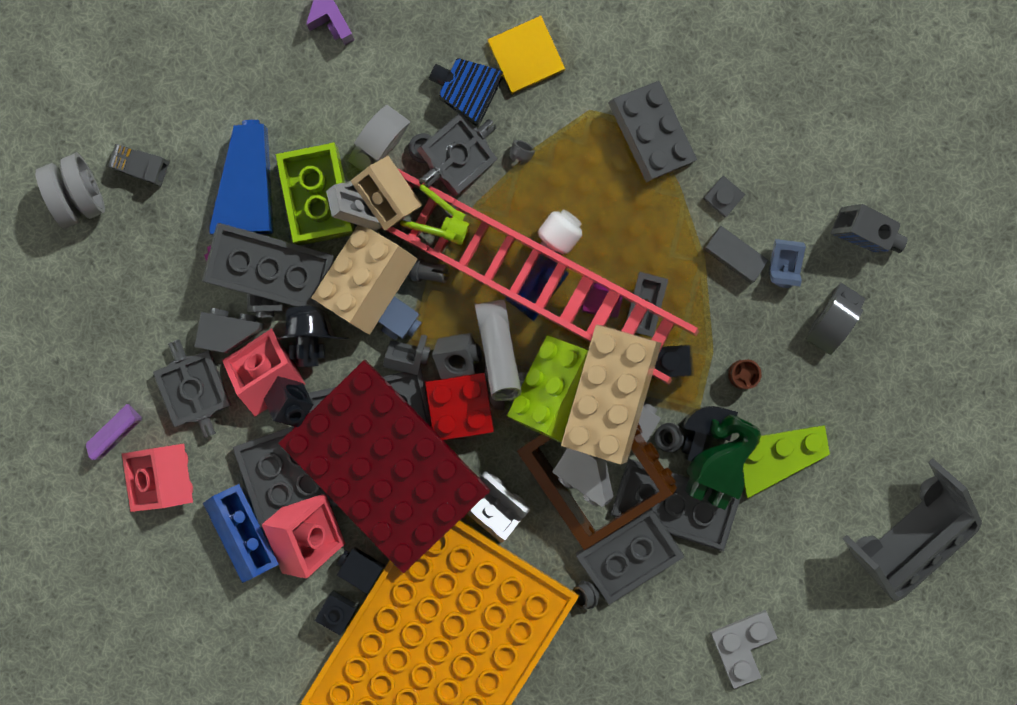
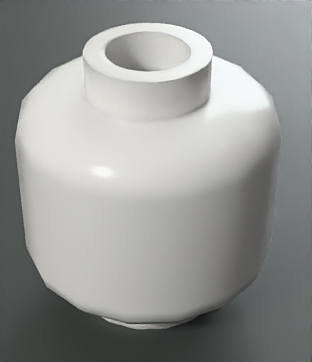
(560, 231)

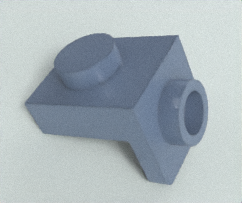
(786, 263)

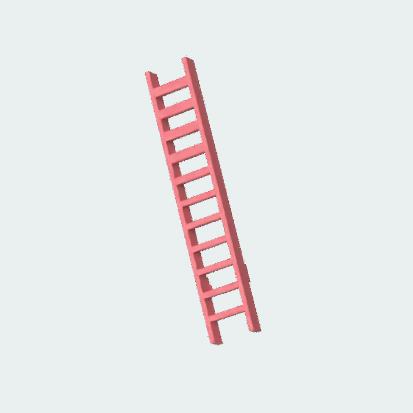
(576, 300)

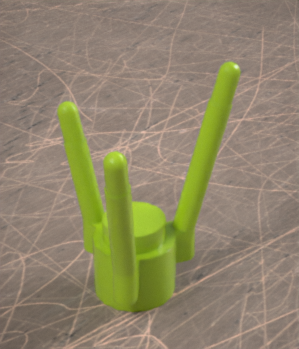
(452, 229)

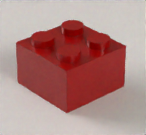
(459, 406)

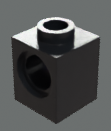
(288, 401)
(359, 569)
(336, 612)

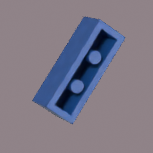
(240, 533)

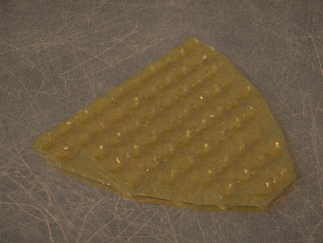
(624, 232)

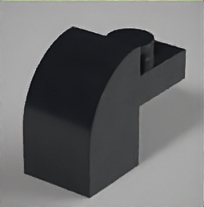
(699, 423)

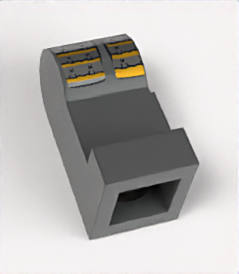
(139, 164)

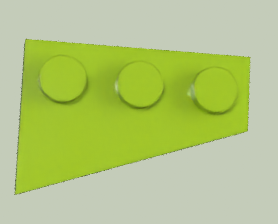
(782, 456)

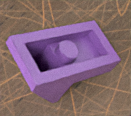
(327, 10)

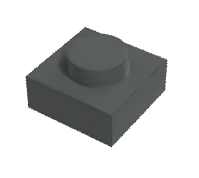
(724, 196)

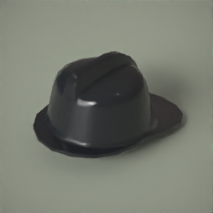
(307, 322)

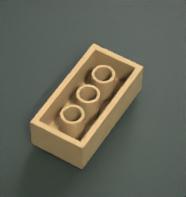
(611, 394)

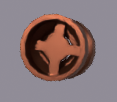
(749, 373)

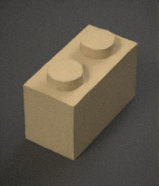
(386, 192)

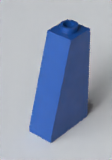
(245, 184)

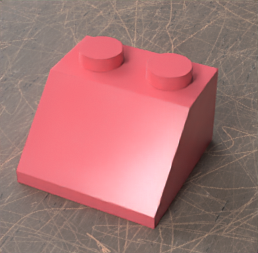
(256, 369)
(157, 478)
(303, 536)

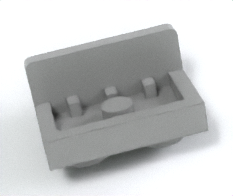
(499, 509)

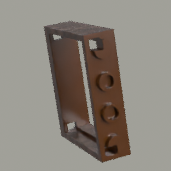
(567, 506)

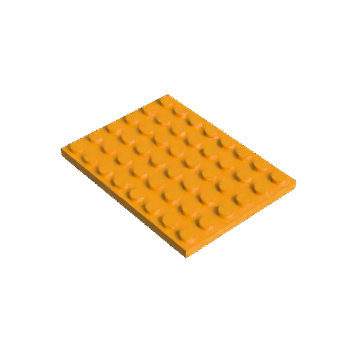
(447, 630)

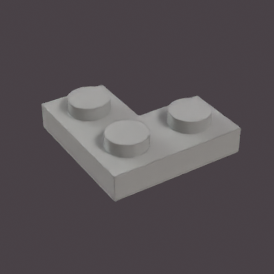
(737, 640)

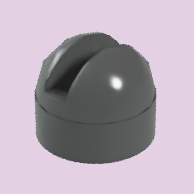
(521, 151)

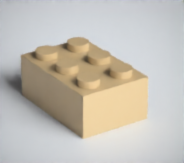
(364, 278)

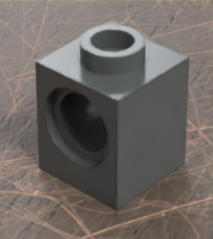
(447, 358)

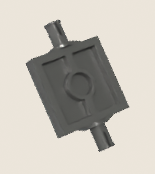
(457, 153)
(192, 388)

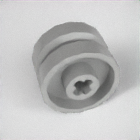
(70, 190)

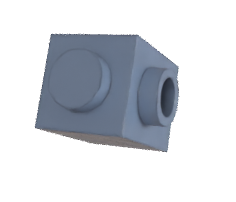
(399, 320)

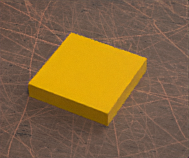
(526, 54)

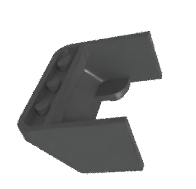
(922, 538)

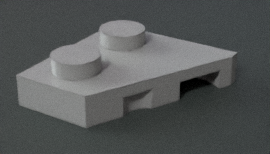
(349, 206)

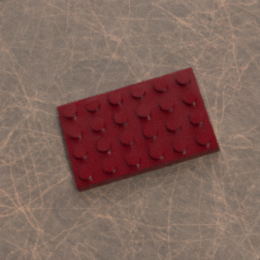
(384, 466)

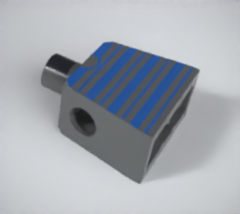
(868, 229)

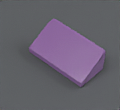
(112, 432)

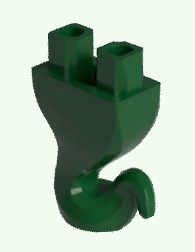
(723, 464)

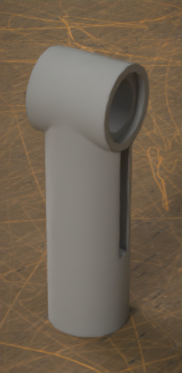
(498, 350)

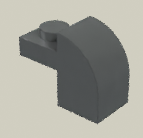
(836, 319)

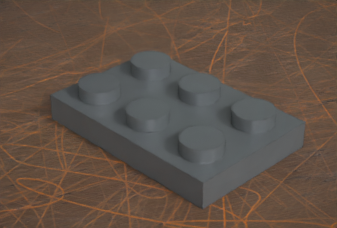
(652, 131)
(630, 556)

